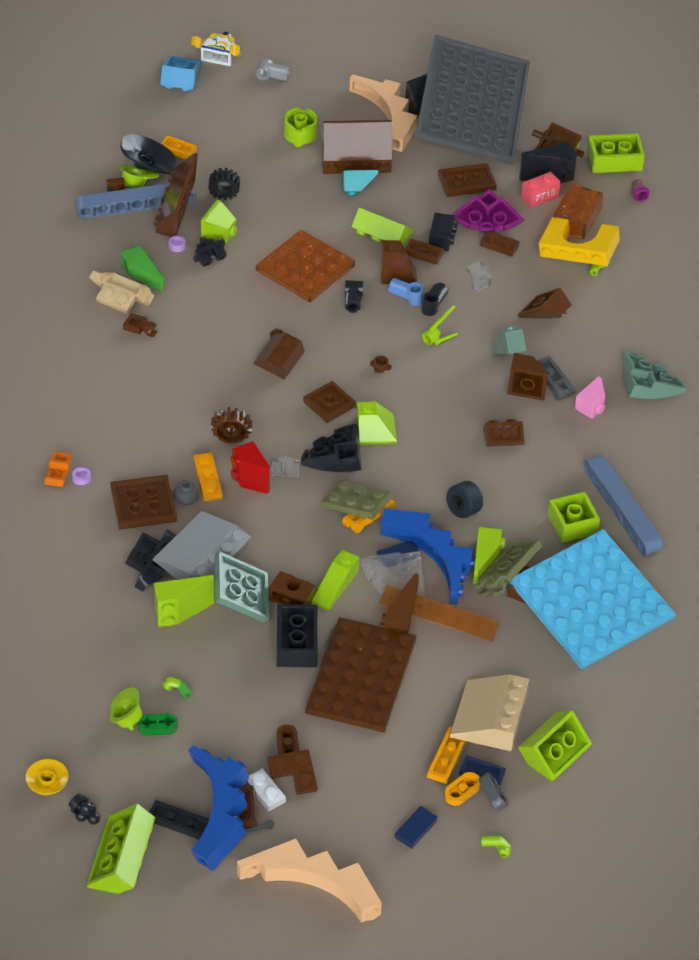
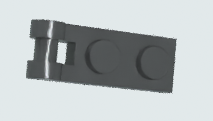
(556, 379)

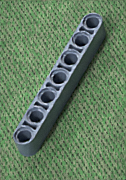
(123, 201)
(623, 505)

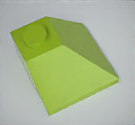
(218, 223)
(375, 424)

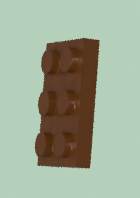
(467, 179)

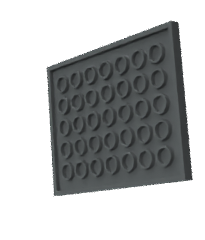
(473, 99)

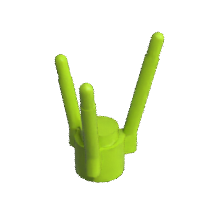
(432, 334)

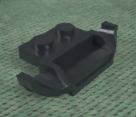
(142, 558)

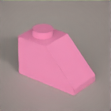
(591, 399)

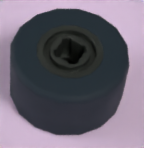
(464, 499)

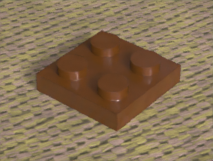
(329, 401)

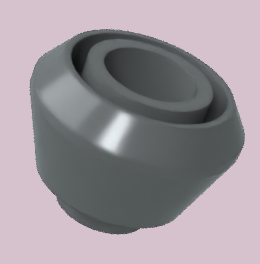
(186, 492)

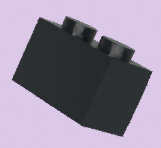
(442, 231)

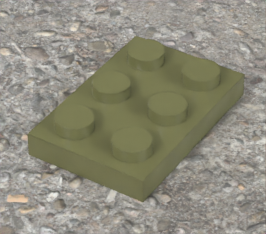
(356, 499)

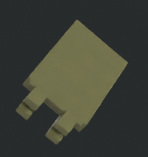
(507, 567)

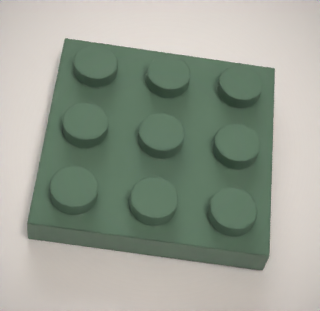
(241, 587)

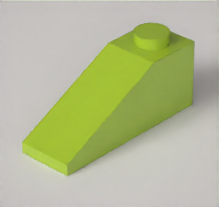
(488, 549)
(337, 579)

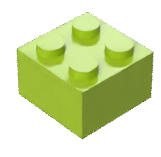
(573, 517)

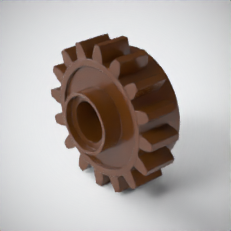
(231, 425)

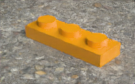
(207, 476)
(446, 758)

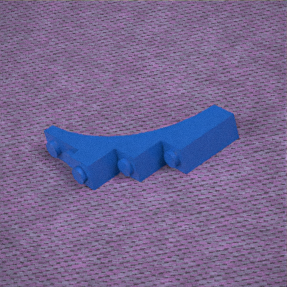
(436, 543)
(224, 825)

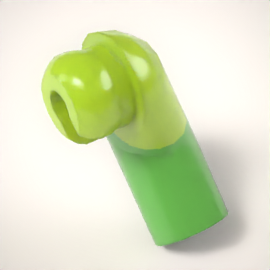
(179, 684)

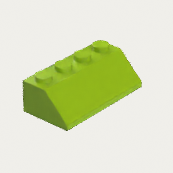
(121, 850)

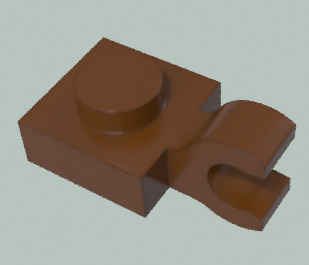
(138, 323)

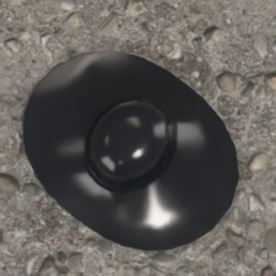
(148, 154)

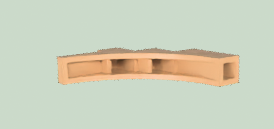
(388, 99)

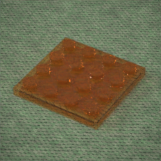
(305, 265)

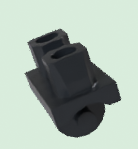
(209, 248)

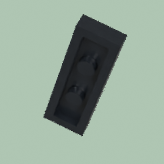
(178, 819)

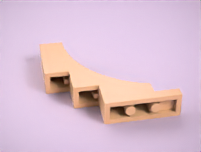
(290, 863)

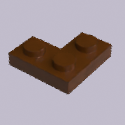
(295, 764)

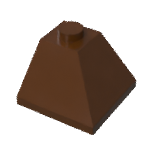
(547, 305)

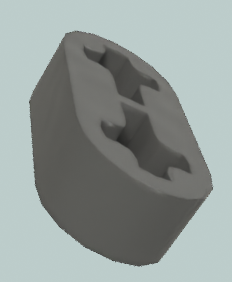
(493, 791)

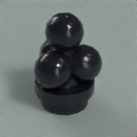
(84, 809)

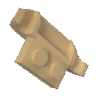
(120, 292)

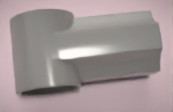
(267, 69)

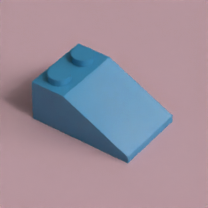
(180, 73)

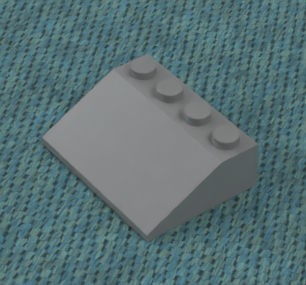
(195, 547)

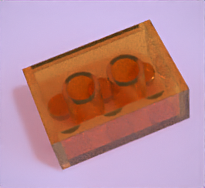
(581, 208)

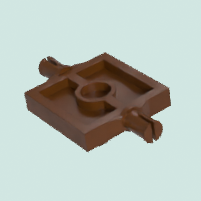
(555, 135)

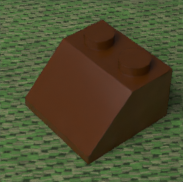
(280, 354)
(527, 377)

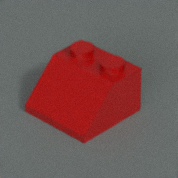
(250, 468)

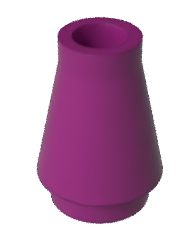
(640, 191)

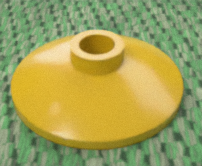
(47, 770)

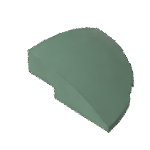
(649, 380)

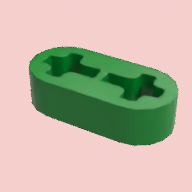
(157, 724)

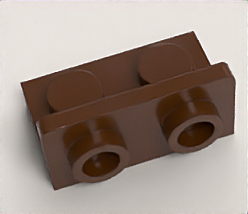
(504, 433)

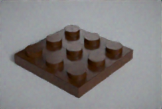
(143, 502)

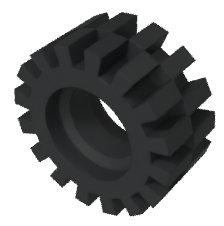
(224, 191)

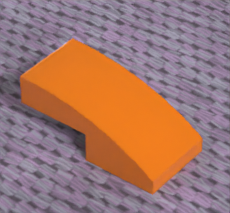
(58, 469)

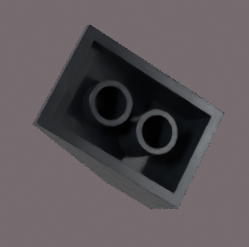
(558, 159)

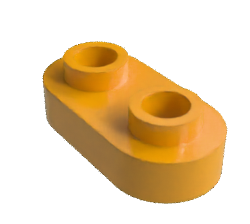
(461, 790)

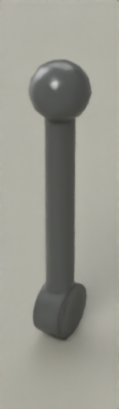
(269, 825)

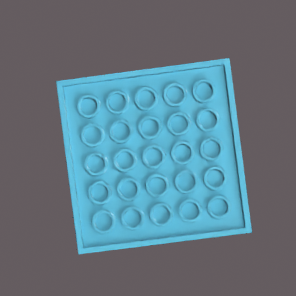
(592, 599)

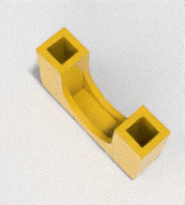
(596, 251)

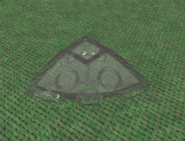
(394, 570)

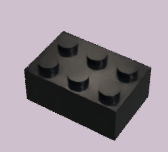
(297, 635)

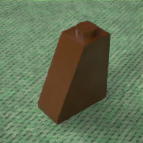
(396, 263)

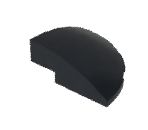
(336, 452)

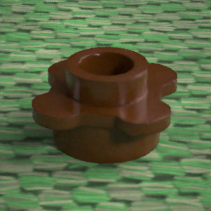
(380, 364)

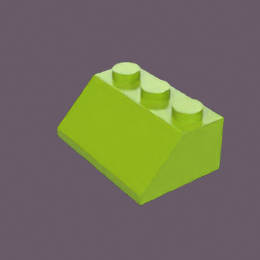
(380, 227)
(555, 744)

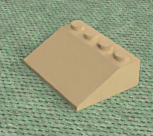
(491, 711)

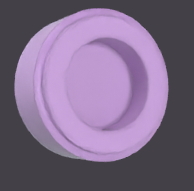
(177, 243)
(81, 475)

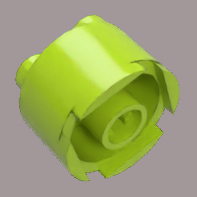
(300, 126)

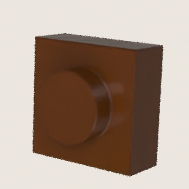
(115, 184)

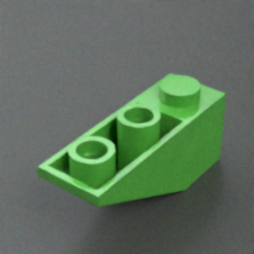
(139, 266)

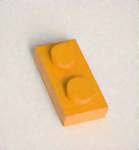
(178, 147)

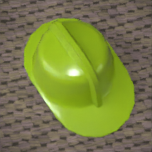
(136, 177)
(126, 708)

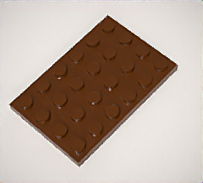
(361, 675)

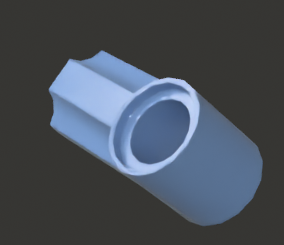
(411, 291)

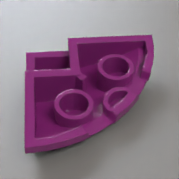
(488, 214)

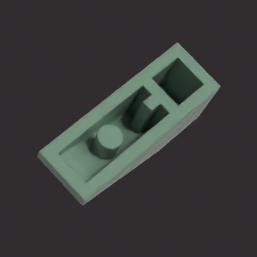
(509, 341)

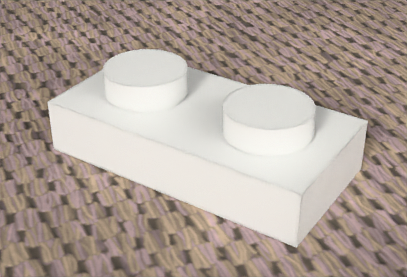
(266, 790)

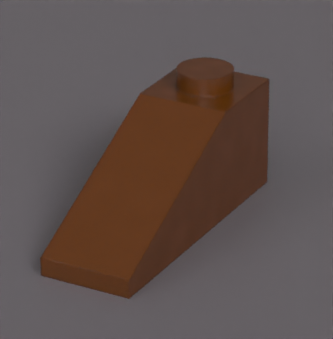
(401, 609)

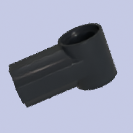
(353, 295)
(433, 299)

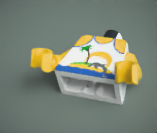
(217, 48)

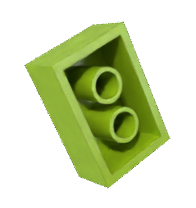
(615, 153)

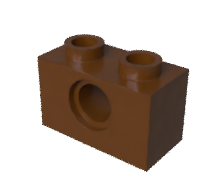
(291, 590)

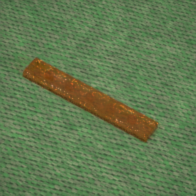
(447, 615)

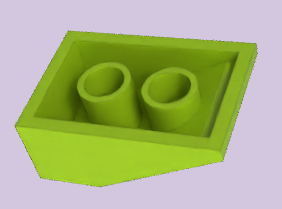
(182, 599)

